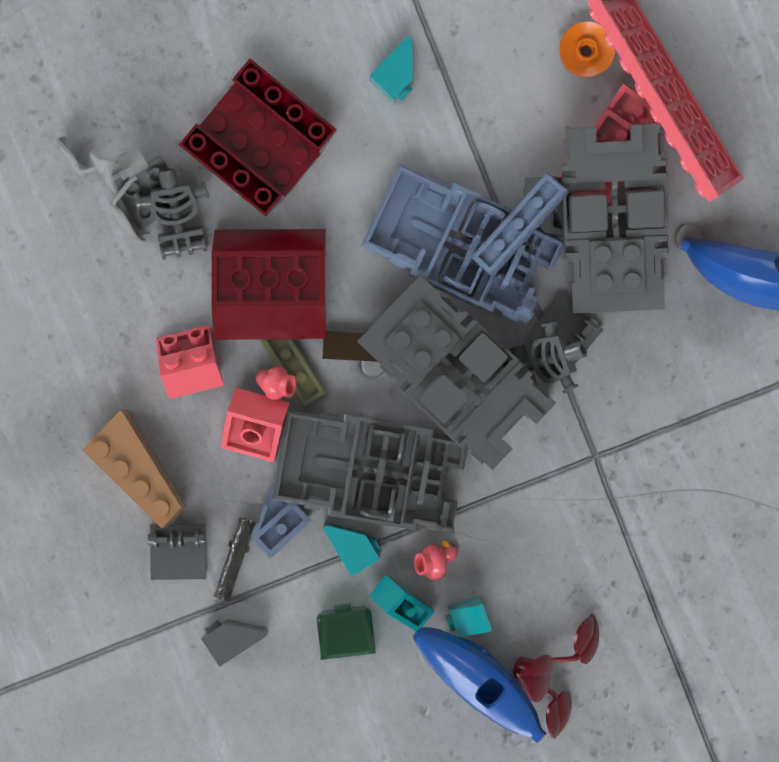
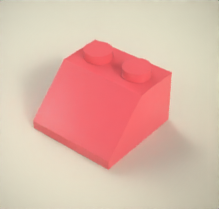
(254, 425)

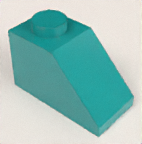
(395, 73)
(353, 547)
(401, 603)
(468, 617)

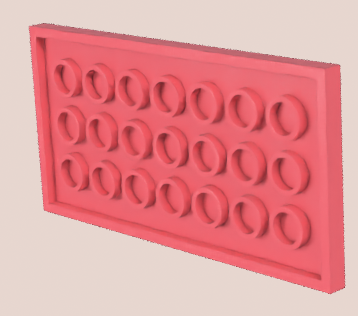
(667, 95)

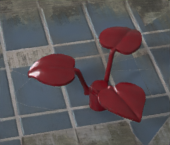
(536, 675)

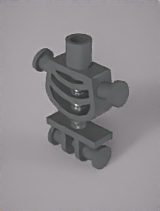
(171, 193)
(551, 357)

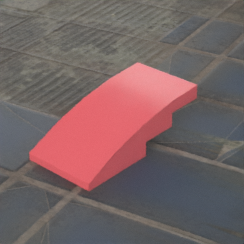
(614, 123)

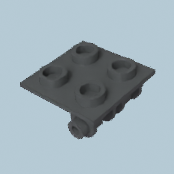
(147, 180)
(575, 326)
(177, 551)

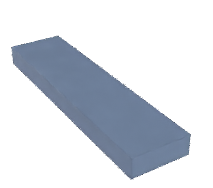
(520, 224)

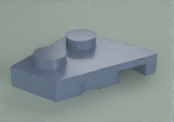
(278, 524)

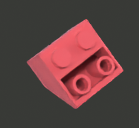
(189, 362)

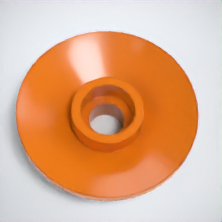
(587, 35)

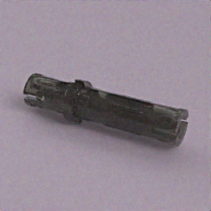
(234, 559)

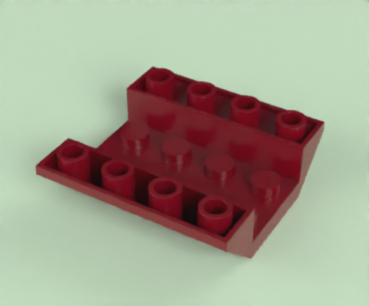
(259, 138)
(268, 284)

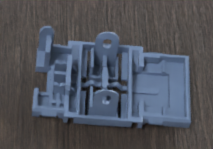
(416, 223)

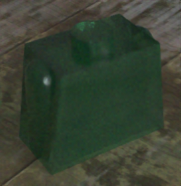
(345, 632)

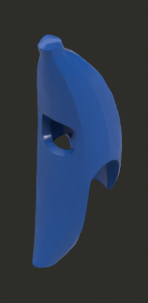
(737, 270)
(480, 681)

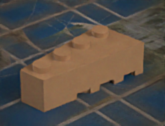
(131, 464)

